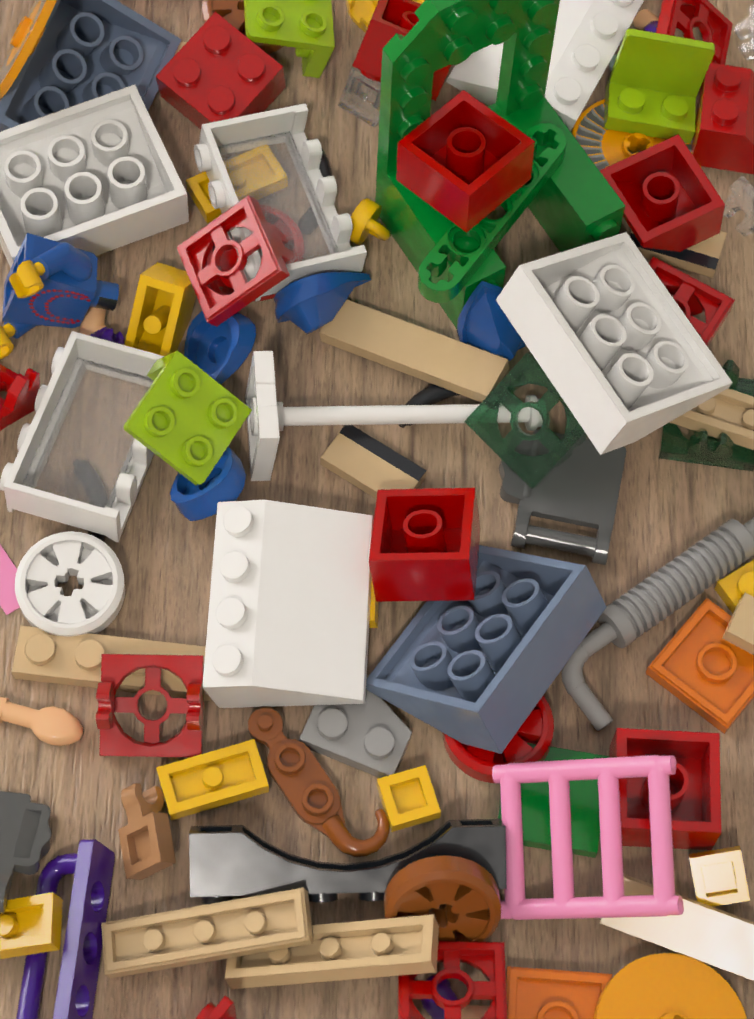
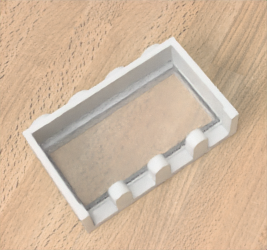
(279, 167)
(75, 454)

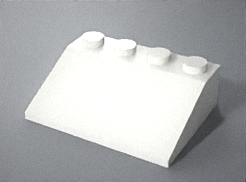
(582, 49)
(88, 177)
(611, 340)
(288, 606)

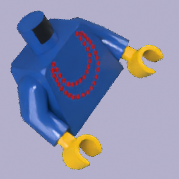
(51, 287)

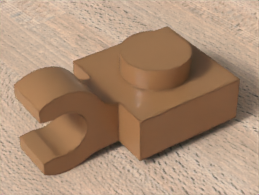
(147, 837)

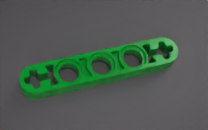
(489, 231)

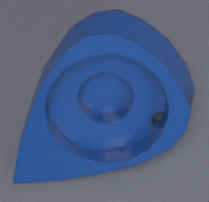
(316, 298)
(486, 325)
(220, 348)
(221, 485)

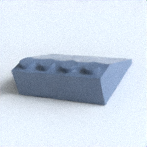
(85, 55)
(490, 659)

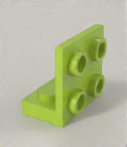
(294, 24)
(656, 84)
(186, 417)

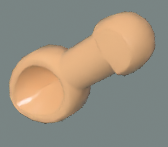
(48, 724)

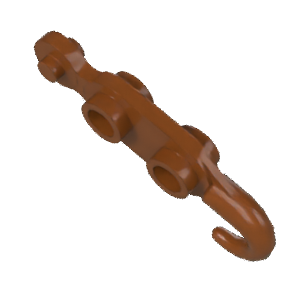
(309, 787)

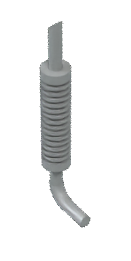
(654, 601)

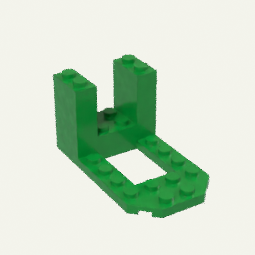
(576, 201)

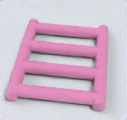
(613, 902)

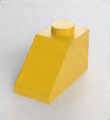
(160, 310)

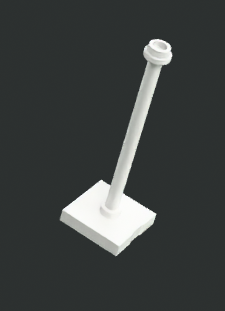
(270, 416)

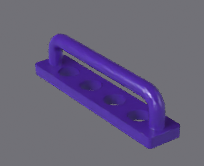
(83, 936)

